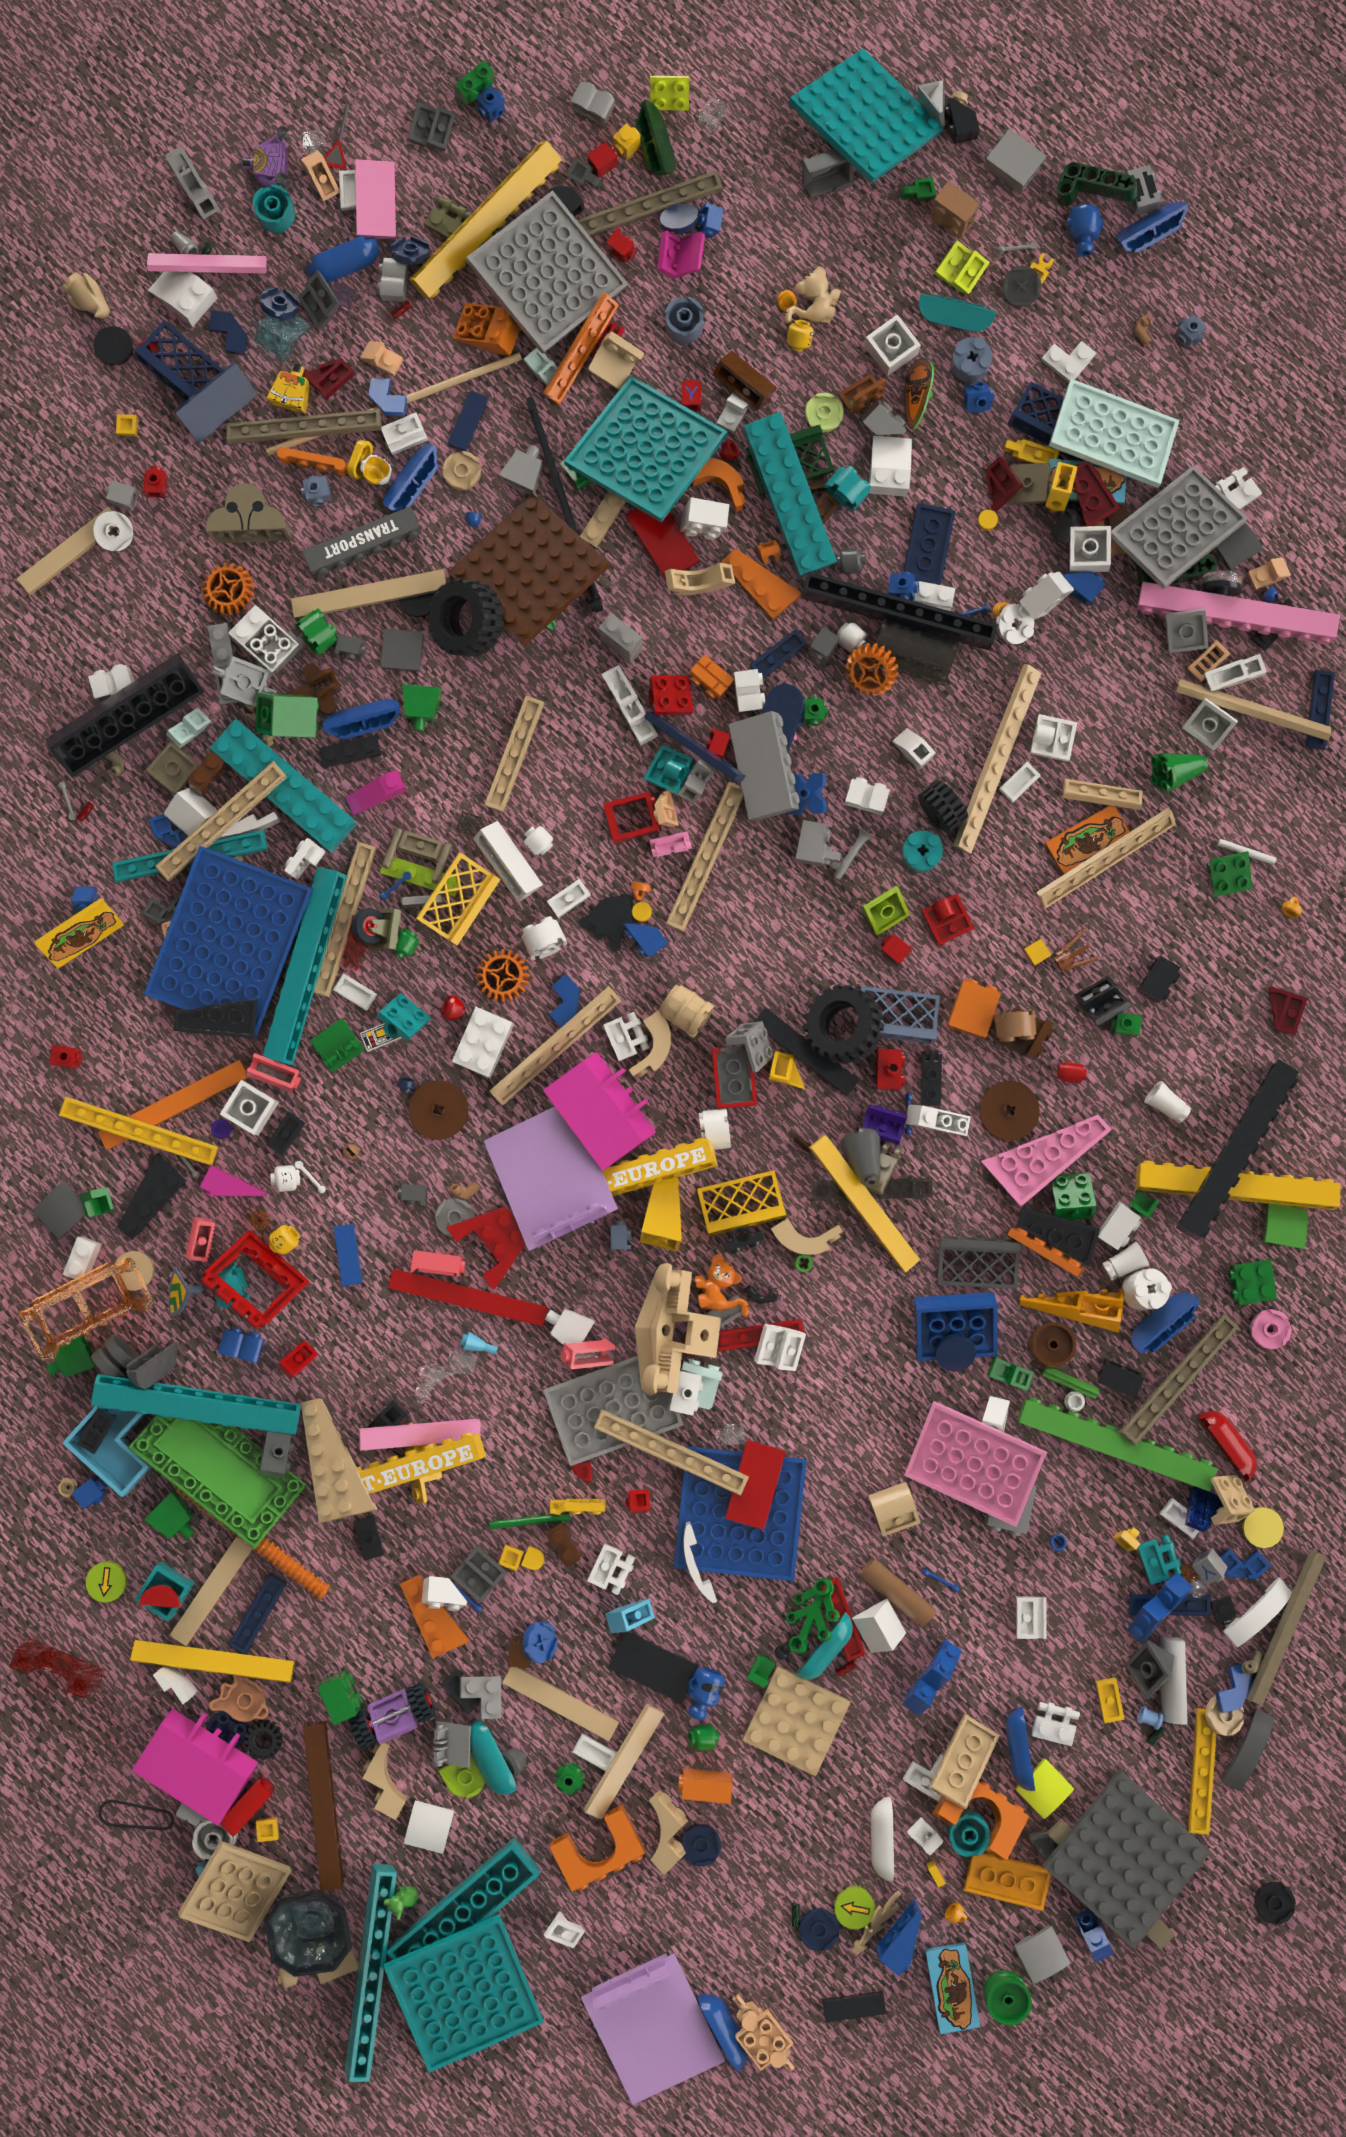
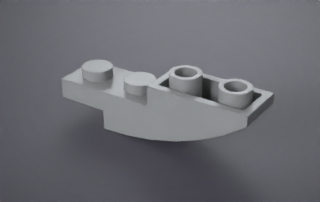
(222, 650)

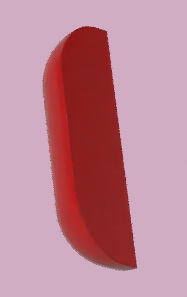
(1230, 1443)

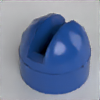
(473, 519)
(1270, 595)
(1060, 1539)

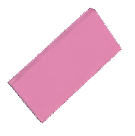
(375, 199)

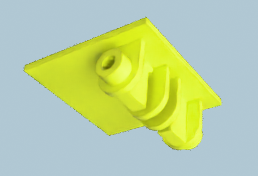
(670, 92)

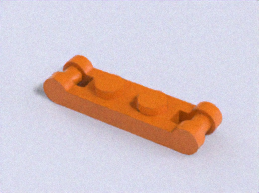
(305, 459)

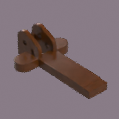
(324, 696)

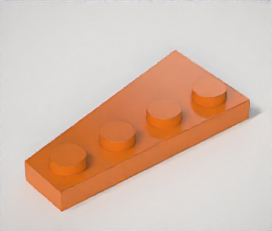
(763, 586)
(1053, 1254)
(436, 1625)

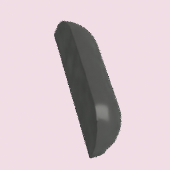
(152, 1365)

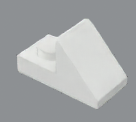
(732, 413)
(564, 1931)

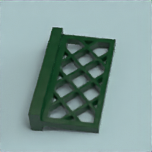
(801, 439)

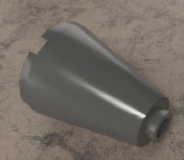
(863, 1154)

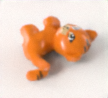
(720, 1276)

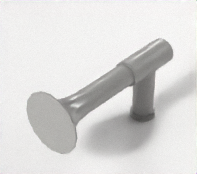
(843, 866)

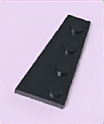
(228, 1019)

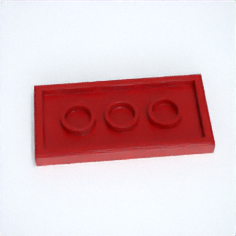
(663, 541)
(763, 1467)

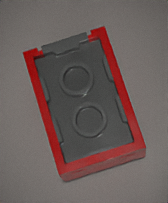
(733, 1078)

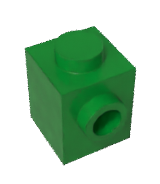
(1126, 1024)

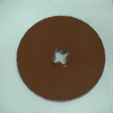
(994, 1106)
(435, 1125)

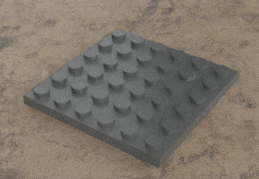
(1126, 1859)

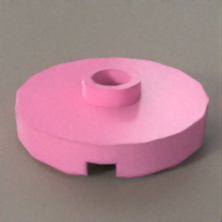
(1281, 1329)

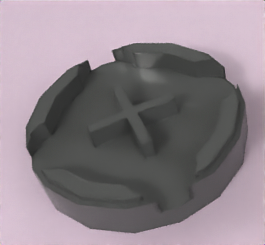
(1022, 286)

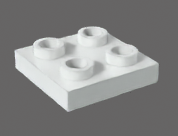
(1053, 738)
(306, 853)

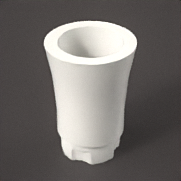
(1167, 1102)
(1126, 1262)

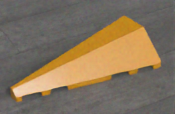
(1098, 1310)

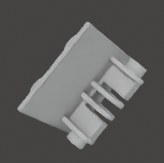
(451, 1744)

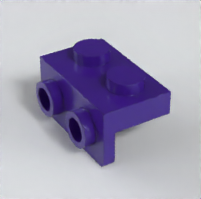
(886, 1122)

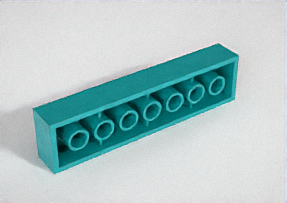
(789, 494)
(293, 796)
(472, 1900)

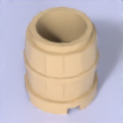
(686, 1010)

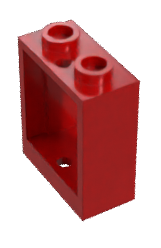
(618, 838)

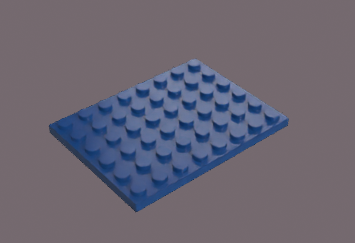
(228, 935)

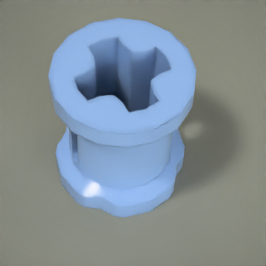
(1150, 1717)

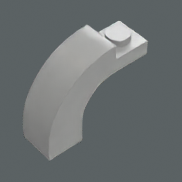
(191, 183)

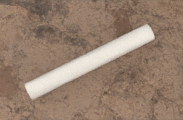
(1252, 853)

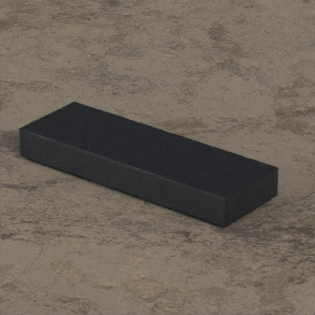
(854, 2006)

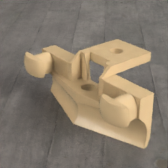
(657, 1353)

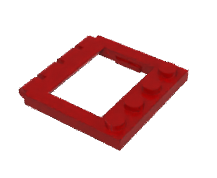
(271, 1263)

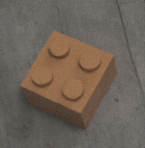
(954, 210)

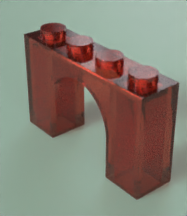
(35, 1655)

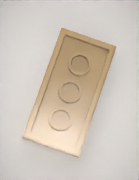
(964, 1761)

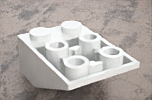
(263, 639)

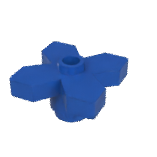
(810, 793)

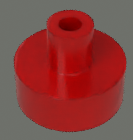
(729, 450)

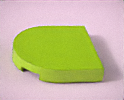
(462, 1780)

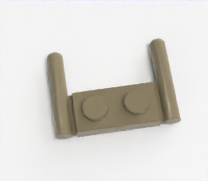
(421, 847)

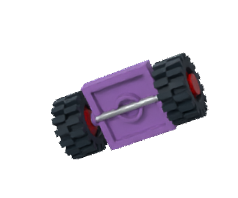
(392, 1716)

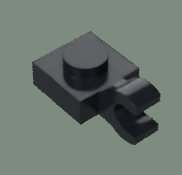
(1223, 1610)

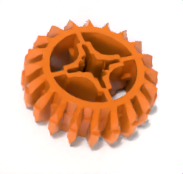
(235, 586)
(861, 657)
(500, 984)

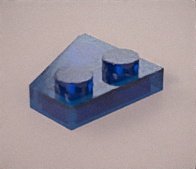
(1201, 1507)

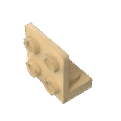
(614, 360)
(1234, 1499)

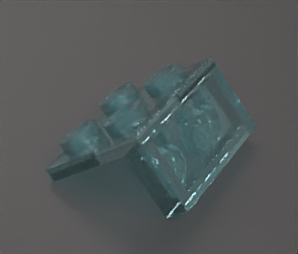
(280, 334)

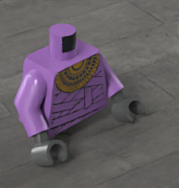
(270, 160)

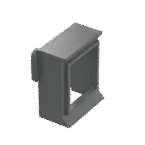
(820, 179)

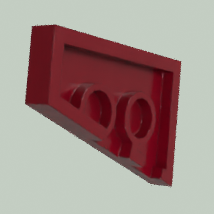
(1093, 495)

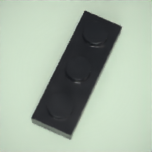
(350, 751)

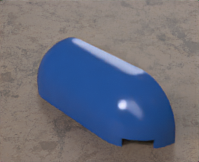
(1153, 227)
(344, 259)
(412, 479)
(362, 719)
(1165, 1322)
(1019, 1750)
(724, 2028)

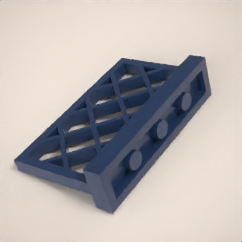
(166, 373)
(1029, 422)

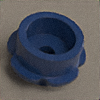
(406, 1084)

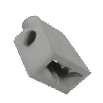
(523, 470)

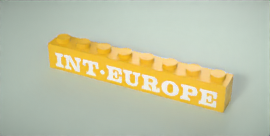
(660, 1166)
(422, 1463)

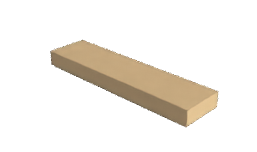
(1102, 794)

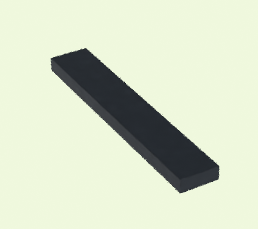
(802, 1050)

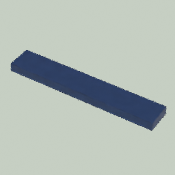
(694, 746)

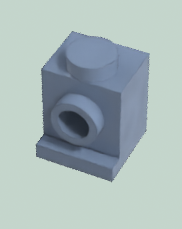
(620, 1235)

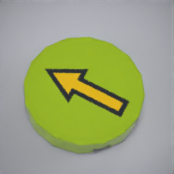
(106, 1581)
(854, 1907)

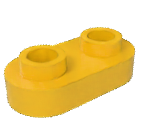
(361, 452)

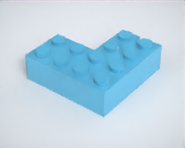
(113, 1459)

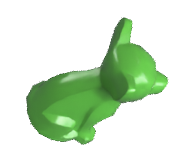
(405, 1897)

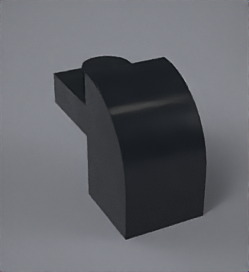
(570, 199)

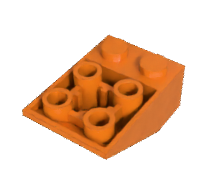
(487, 328)

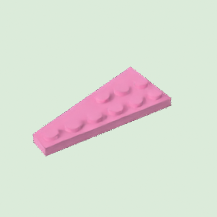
(1038, 1162)

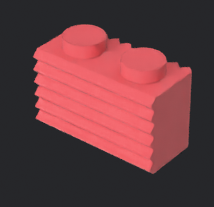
(200, 1239)

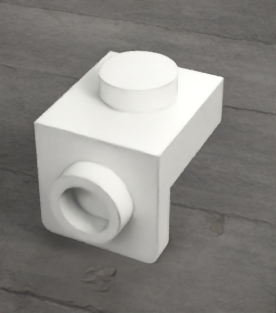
(925, 1836)

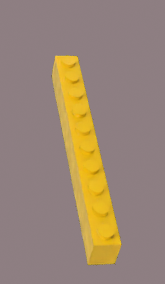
(485, 219)
(1250, 1188)

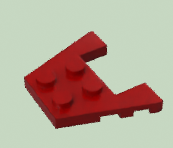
(501, 1236)

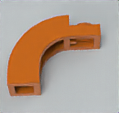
(725, 475)

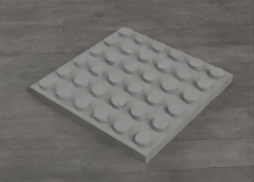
(546, 271)

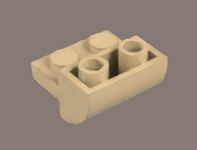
(894, 1509)

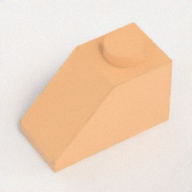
(320, 175)

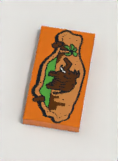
(1086, 838)

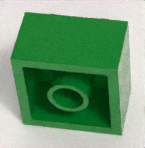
(340, 1696)

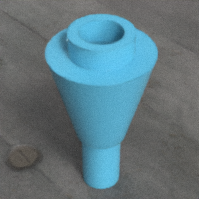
(473, 1343)

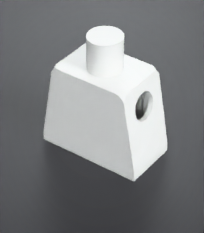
(569, 1326)

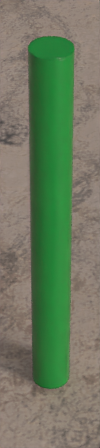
(529, 1521)

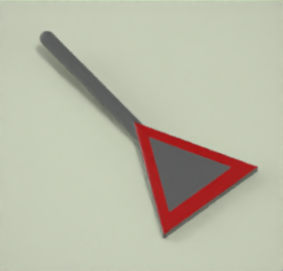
(335, 157)

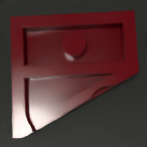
(1286, 1010)

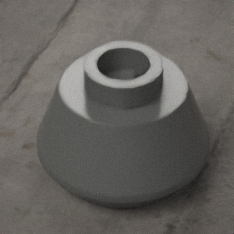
(515, 1760)

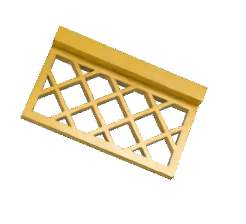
(469, 911)
(742, 1220)

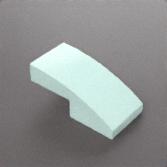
(541, 365)
(188, 728)

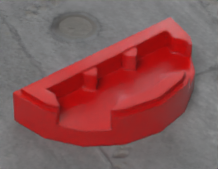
(160, 1596)

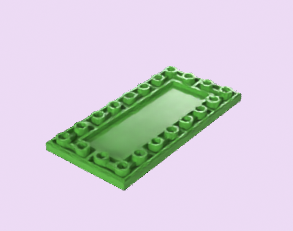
(219, 1473)

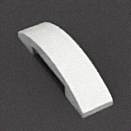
(705, 1586)
(1259, 1614)

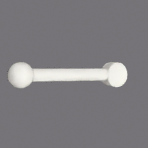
(321, 1189)

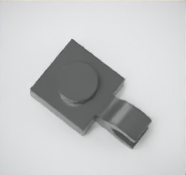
(582, 172)

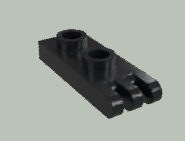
(931, 1079)

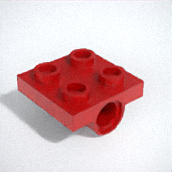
(670, 695)
(947, 919)

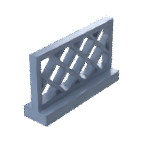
(902, 1032)

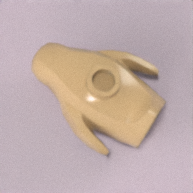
(86, 295)

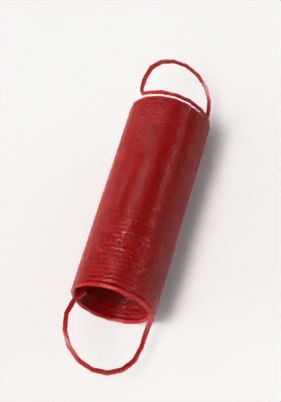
(402, 309)
(85, 811)
(846, 1668)

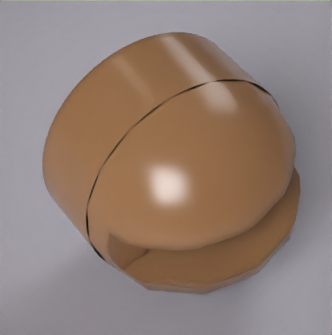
(354, 1149)

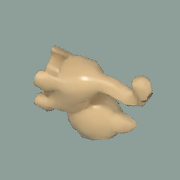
(815, 287)

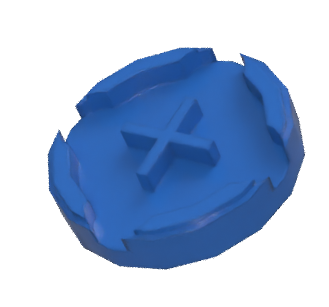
(539, 1642)

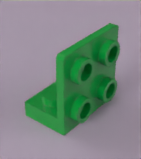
(1073, 1196)

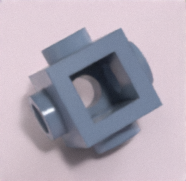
(1190, 331)
(316, 490)

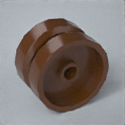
(1040, 1349)

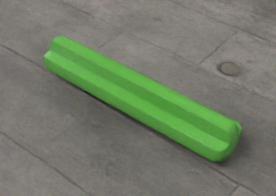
(1071, 1382)

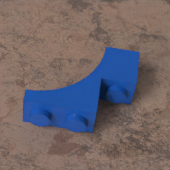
(1159, 1607)
(934, 1677)

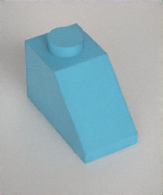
(629, 1616)

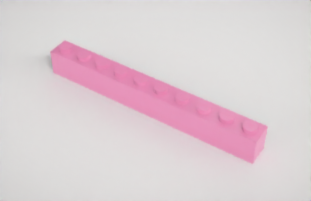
(1241, 613)

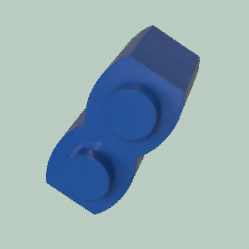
(241, 1345)

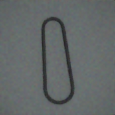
(136, 1826)

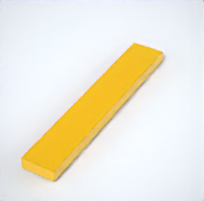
(1201, 1776)

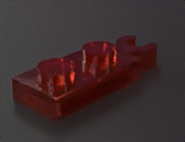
(353, 948)

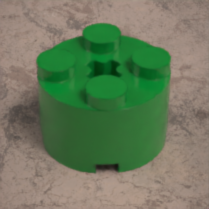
(316, 632)

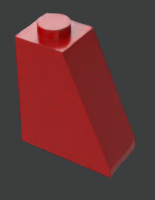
(247, 1805)

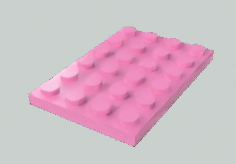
(975, 1463)

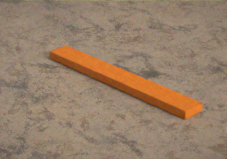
(183, 1099)

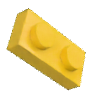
(1109, 1700)

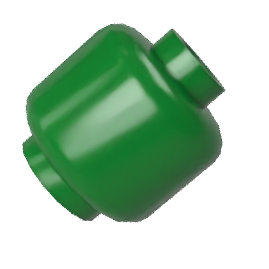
(406, 943)
(703, 1737)

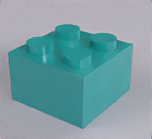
(165, 1575)

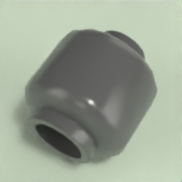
(851, 561)

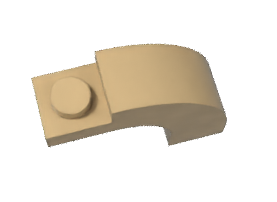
(700, 581)
(661, 1036)
(797, 1243)

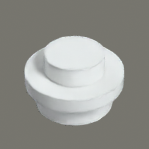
(1074, 1401)

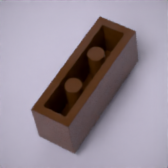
(744, 380)

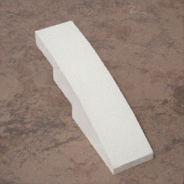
(629, 705)
(252, 824)

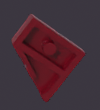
(329, 376)
(1002, 483)

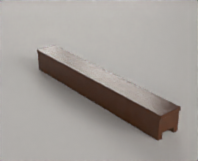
(323, 1805)

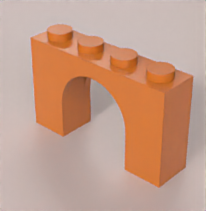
(1008, 1819)
(580, 1871)

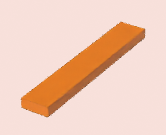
(581, 348)

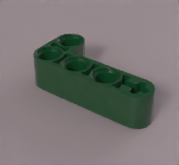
(1123, 187)
(1209, 561)

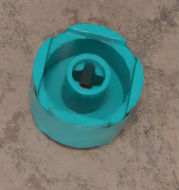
(274, 208)
(848, 488)
(929, 843)
(236, 1279)
(972, 1843)

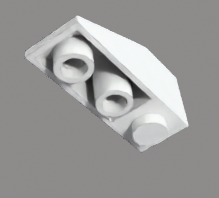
(937, 1120)

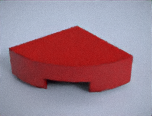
(583, 1471)

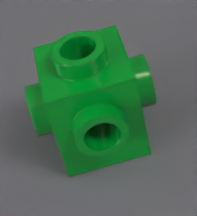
(814, 718)
(572, 1771)

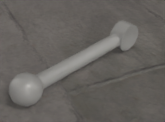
(1033, 246)
(72, 816)
(195, 1174)

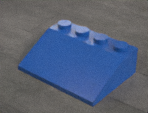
(963, 1314)

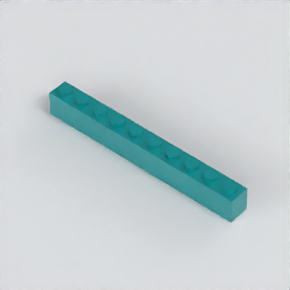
(304, 966)
(196, 1405)
(370, 1974)

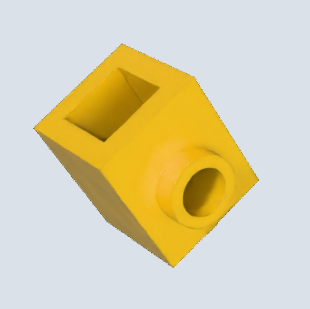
(626, 141)

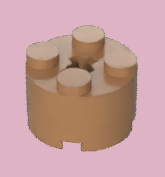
(1015, 1024)

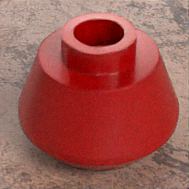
(452, 1008)

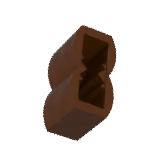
(203, 776)
(567, 1548)

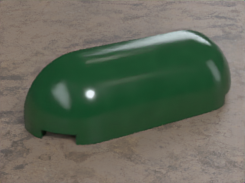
(655, 139)

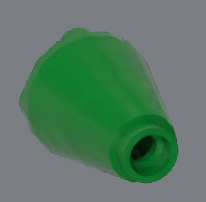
(1174, 769)

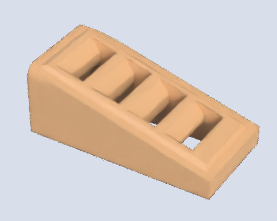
(1220, 648)

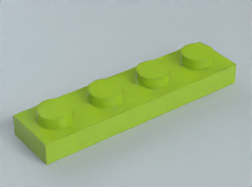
(421, 875)

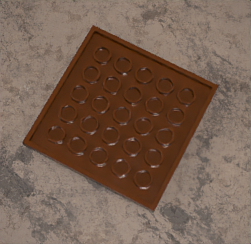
(532, 566)

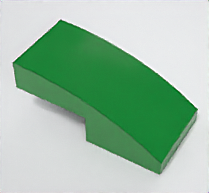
(1010, 1373)

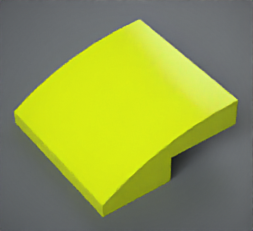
(961, 267)
(1049, 1791)

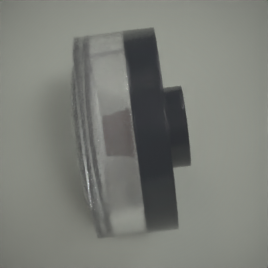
(1222, 583)

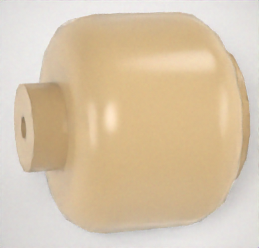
(286, 1979)

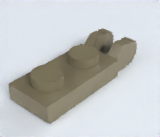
(887, 1167)

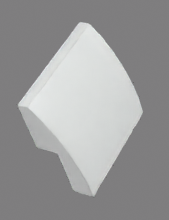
(780, 1347)
(172, 1678)
(428, 1827)

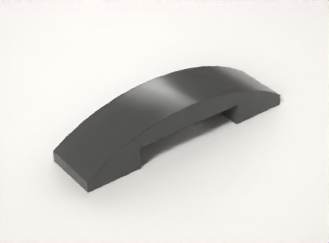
(1249, 1750)

